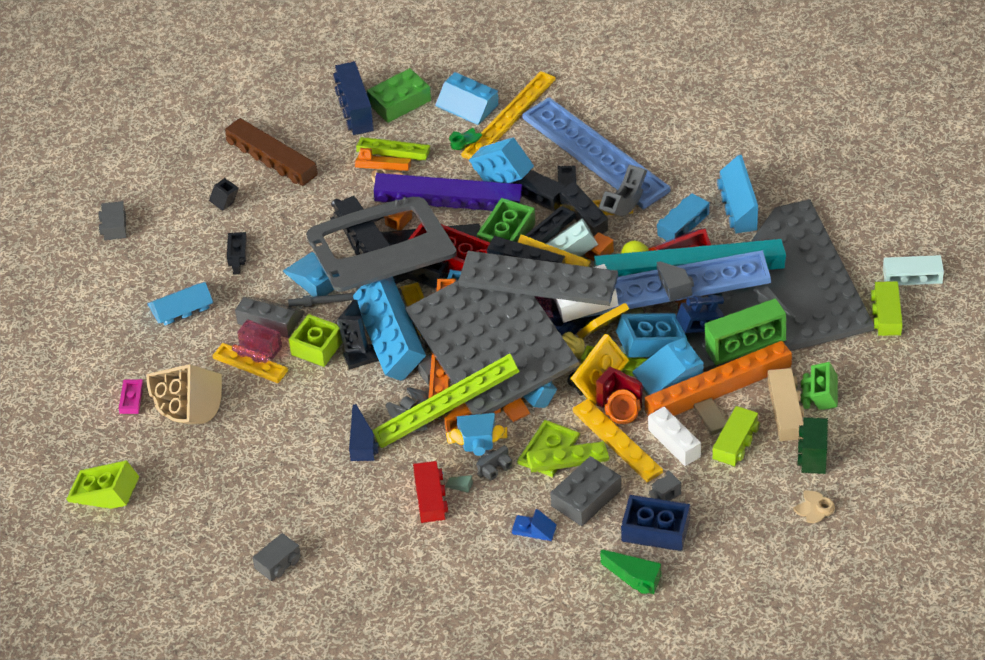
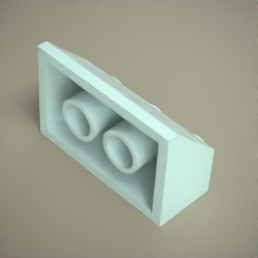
(575, 239)

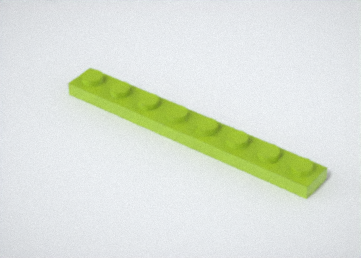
(445, 400)

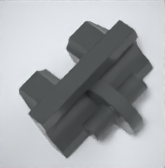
(491, 460)

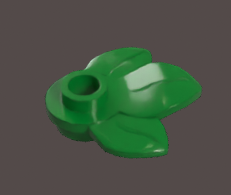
(459, 140)

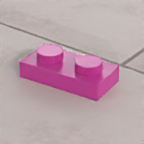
(131, 396)

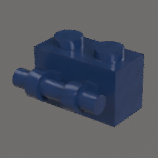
(699, 311)

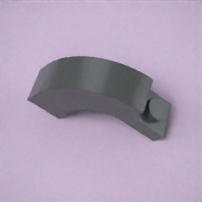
(628, 194)

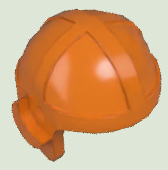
(622, 407)

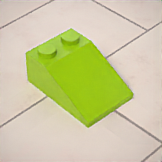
(104, 485)

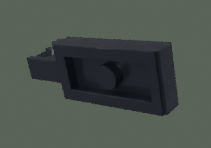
(236, 250)

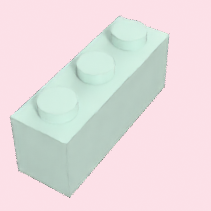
(913, 270)

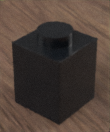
(223, 194)

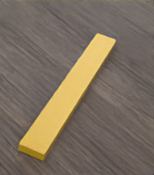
(511, 113)

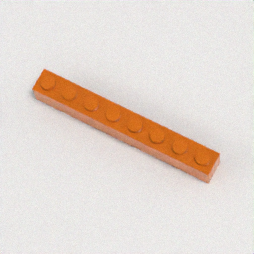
(720, 380)

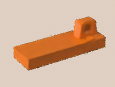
(367, 160)

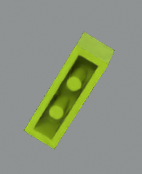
(886, 308)
(736, 436)

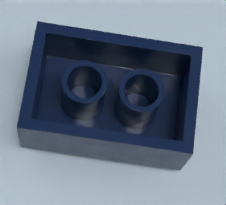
(655, 523)

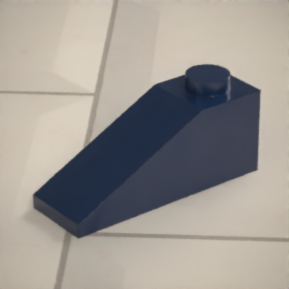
(362, 440)

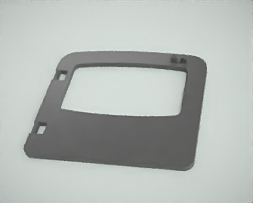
(385, 262)

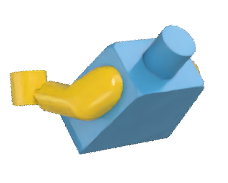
(477, 433)

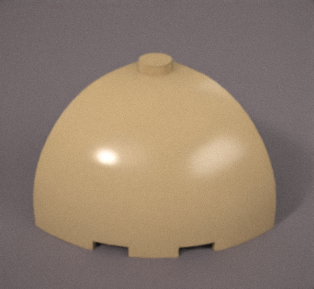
(186, 393)

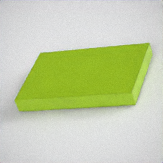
(549, 436)

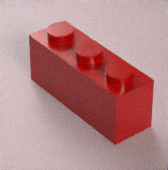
(430, 492)

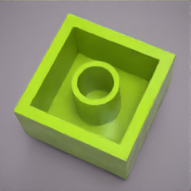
(315, 340)

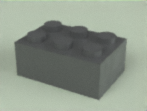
(585, 491)

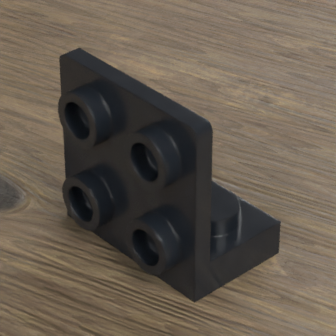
(353, 329)

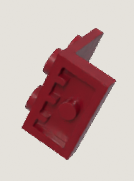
(616, 380)

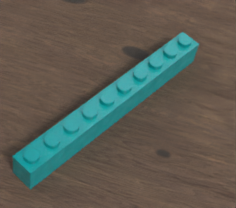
(647, 260)

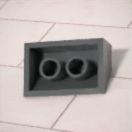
(268, 314)

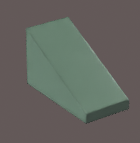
(460, 483)

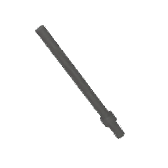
(307, 301)

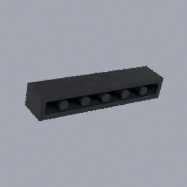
(363, 235)

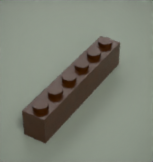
(271, 152)

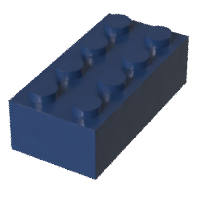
(353, 98)

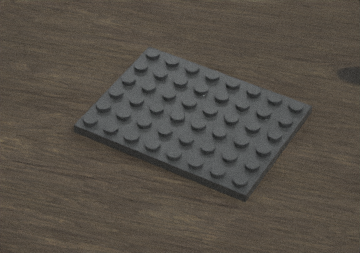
(479, 326)

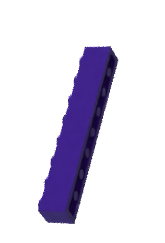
(445, 191)

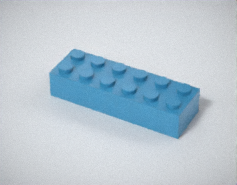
(389, 328)

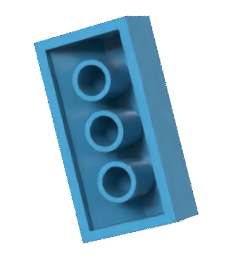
(739, 196)

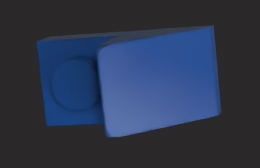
(537, 527)

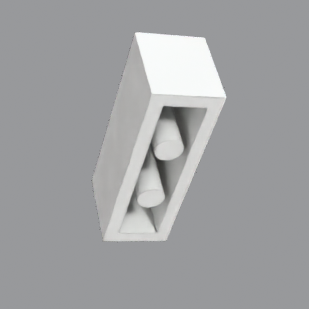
(674, 436)

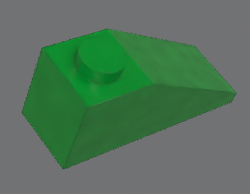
(636, 572)

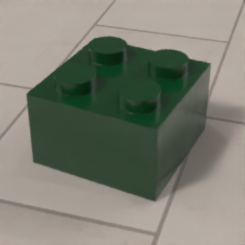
(813, 445)

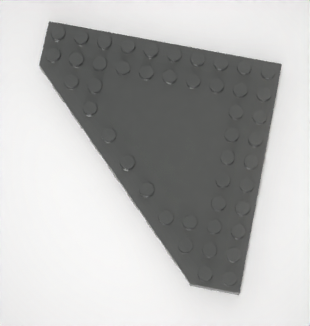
(810, 285)

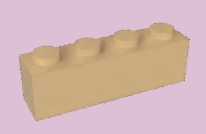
(785, 403)

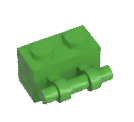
(823, 387)

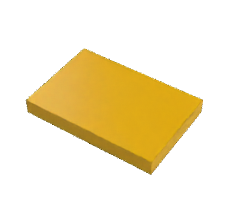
(603, 320)
(603, 355)

